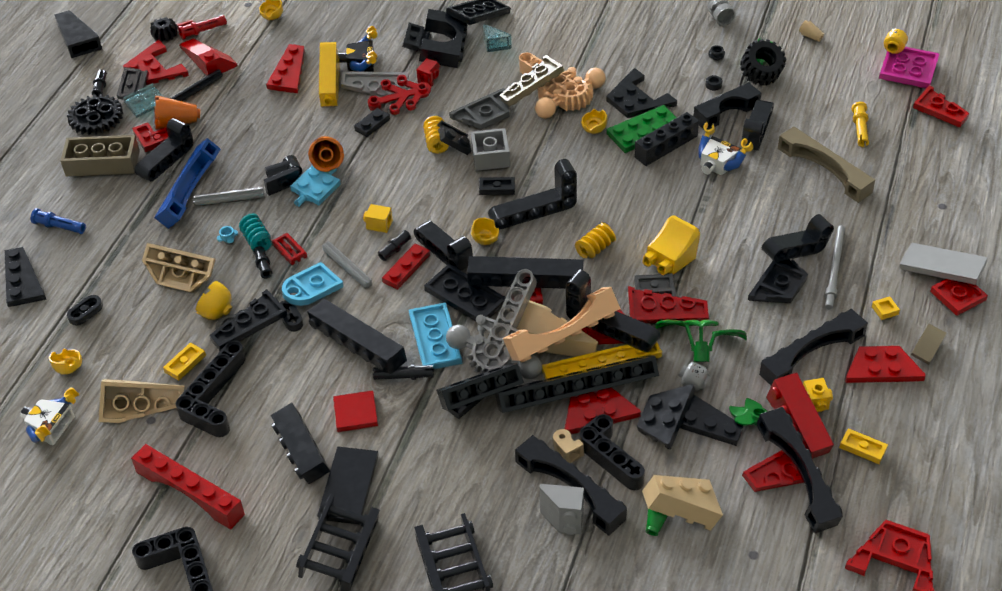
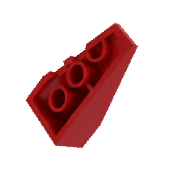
(207, 57)

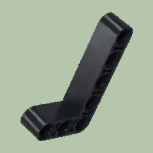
(539, 204)
(617, 327)
(194, 401)
(176, 547)

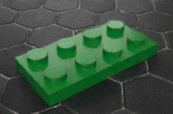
(631, 130)

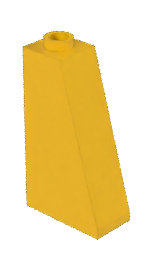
(329, 74)

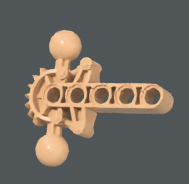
(565, 90)

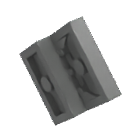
(657, 283)

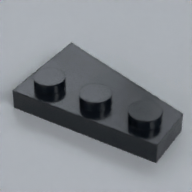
(710, 422)

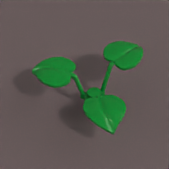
(702, 349)

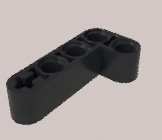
(757, 124)
(168, 152)
(800, 243)
(443, 246)
(608, 455)

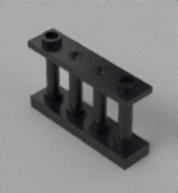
(430, 557)
(354, 558)

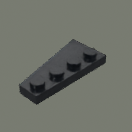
(21, 280)

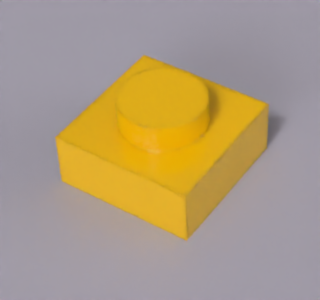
(885, 308)

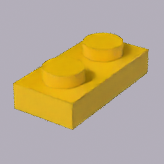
(184, 361)
(863, 446)

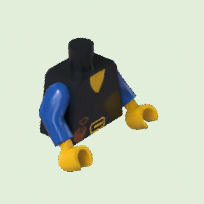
(360, 55)

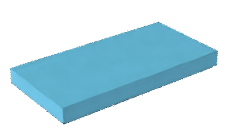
(430, 331)

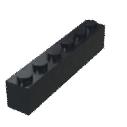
(503, 270)
(357, 336)

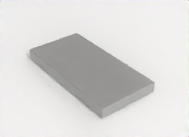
(943, 263)

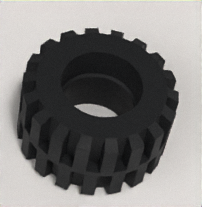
(766, 51)

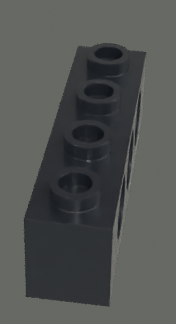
(666, 139)
(480, 386)

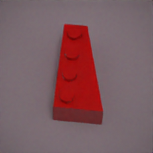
(793, 397)

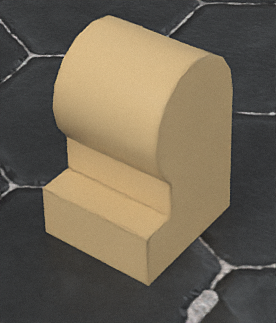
(564, 444)

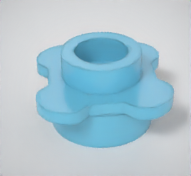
(227, 234)

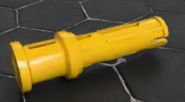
(860, 119)

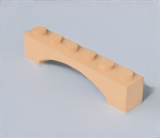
(598, 306)

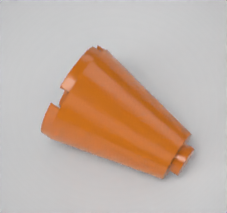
(170, 108)
(326, 154)

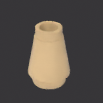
(811, 31)

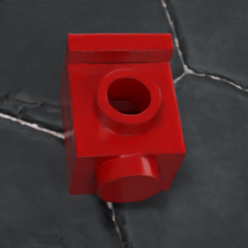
(428, 71)

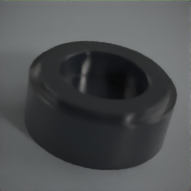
(713, 83)

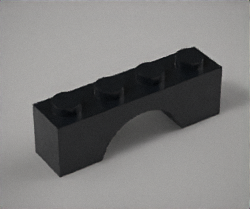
(740, 98)

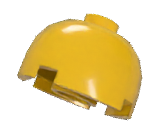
(215, 302)

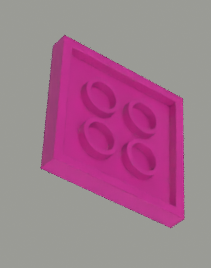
(910, 67)

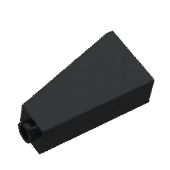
(77, 35)

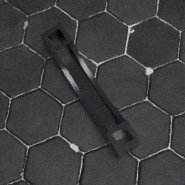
(844, 328)
(538, 457)
(822, 509)

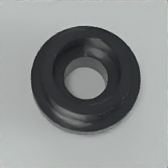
(716, 52)

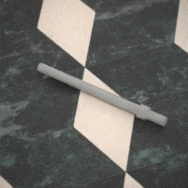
(831, 291)

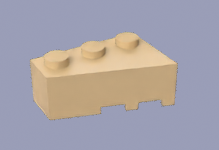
(683, 497)

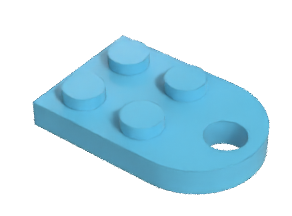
(310, 285)

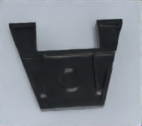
(633, 101)

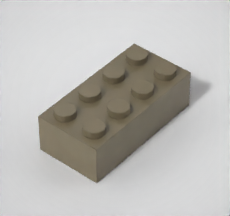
(100, 155)

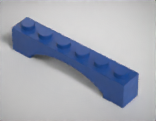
(176, 200)

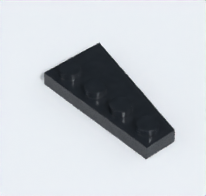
(257, 316)

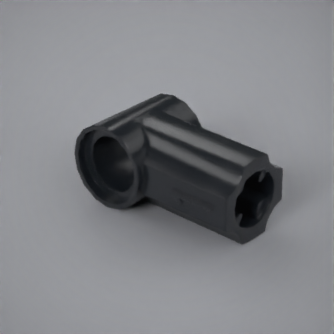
(288, 162)

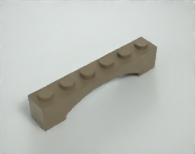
(856, 182)

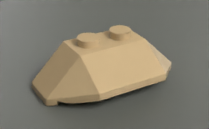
(177, 268)

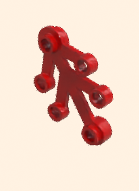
(419, 91)

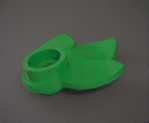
(748, 414)

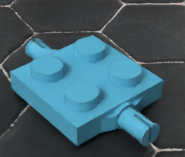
(315, 186)

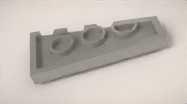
(370, 82)

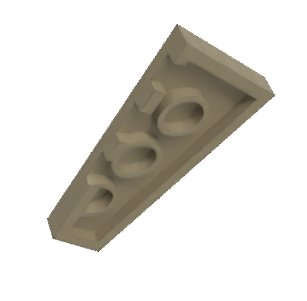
(529, 82)

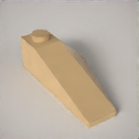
(539, 320)
(132, 399)

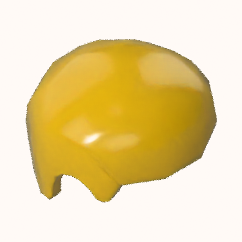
(271, 9)
(594, 121)
(484, 231)
(66, 362)

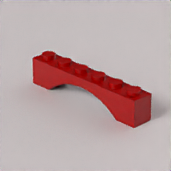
(215, 501)

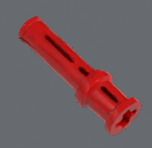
(195, 28)

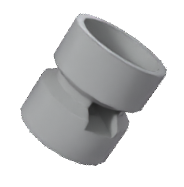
(721, 11)

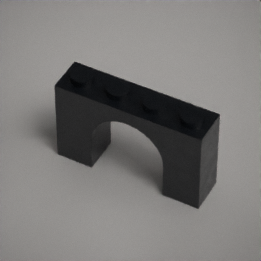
(447, 52)

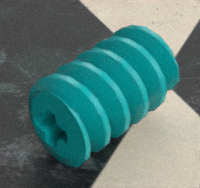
(255, 232)

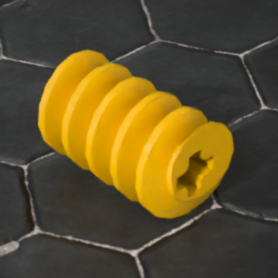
(432, 135)
(595, 241)

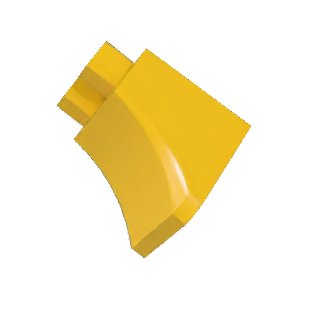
(673, 246)

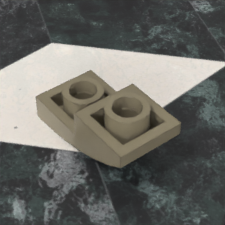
(928, 343)

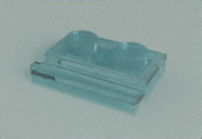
(143, 100)

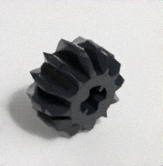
(163, 29)

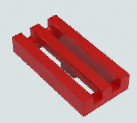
(296, 257)

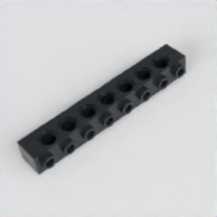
(577, 383)

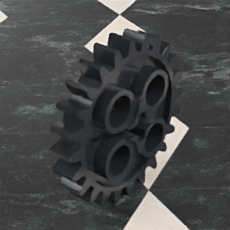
(95, 114)

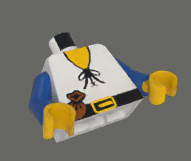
(720, 155)
(49, 417)

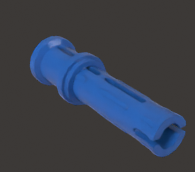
(50, 219)

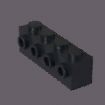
(300, 444)

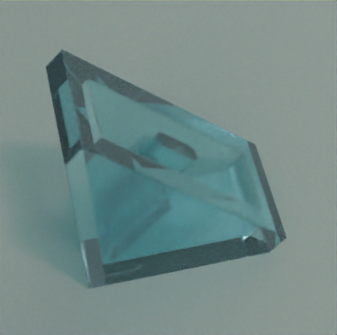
(496, 39)

